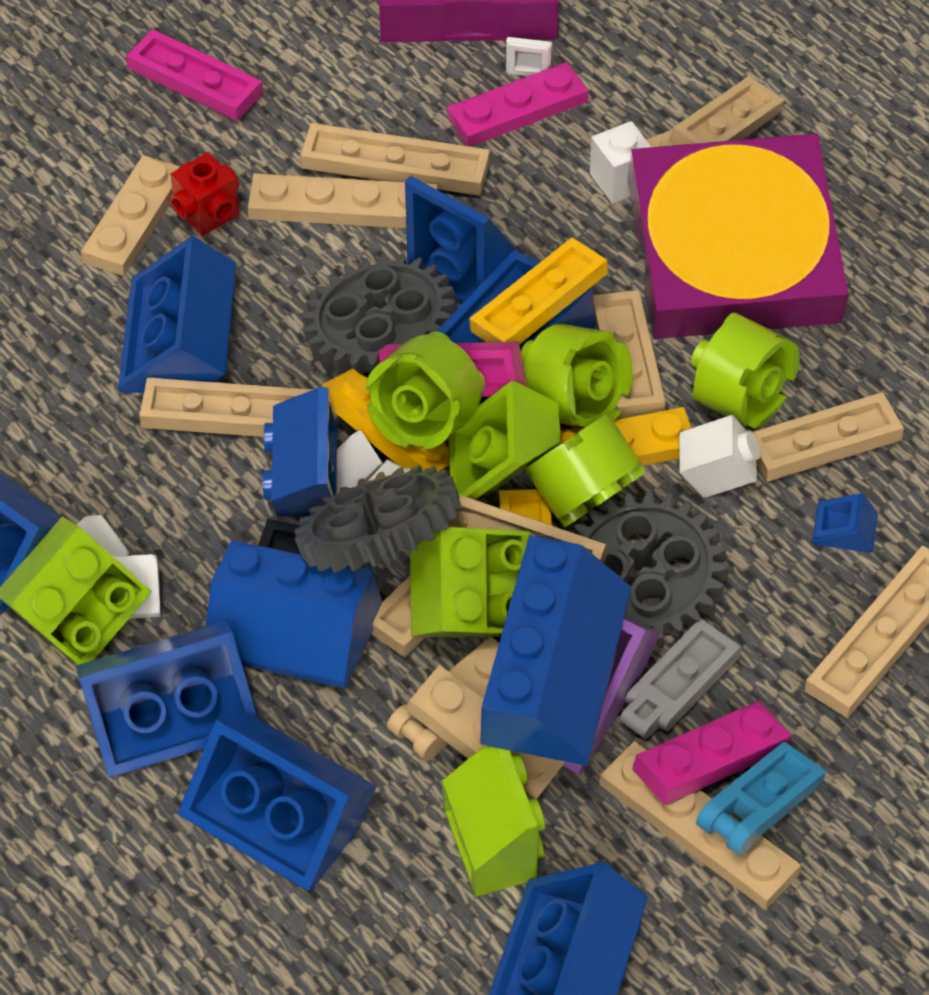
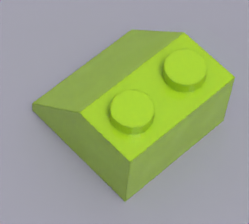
(502, 439)

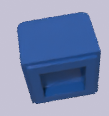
(846, 523)

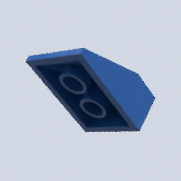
(452, 237)

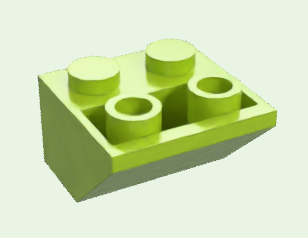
(464, 581)
(73, 592)
(494, 820)

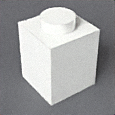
(611, 159)
(718, 456)

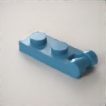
(761, 797)

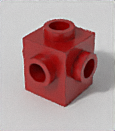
(205, 193)

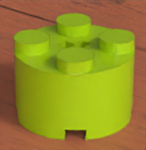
(580, 371)
(744, 371)
(424, 391)
(585, 470)

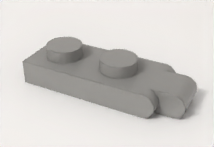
(679, 679)

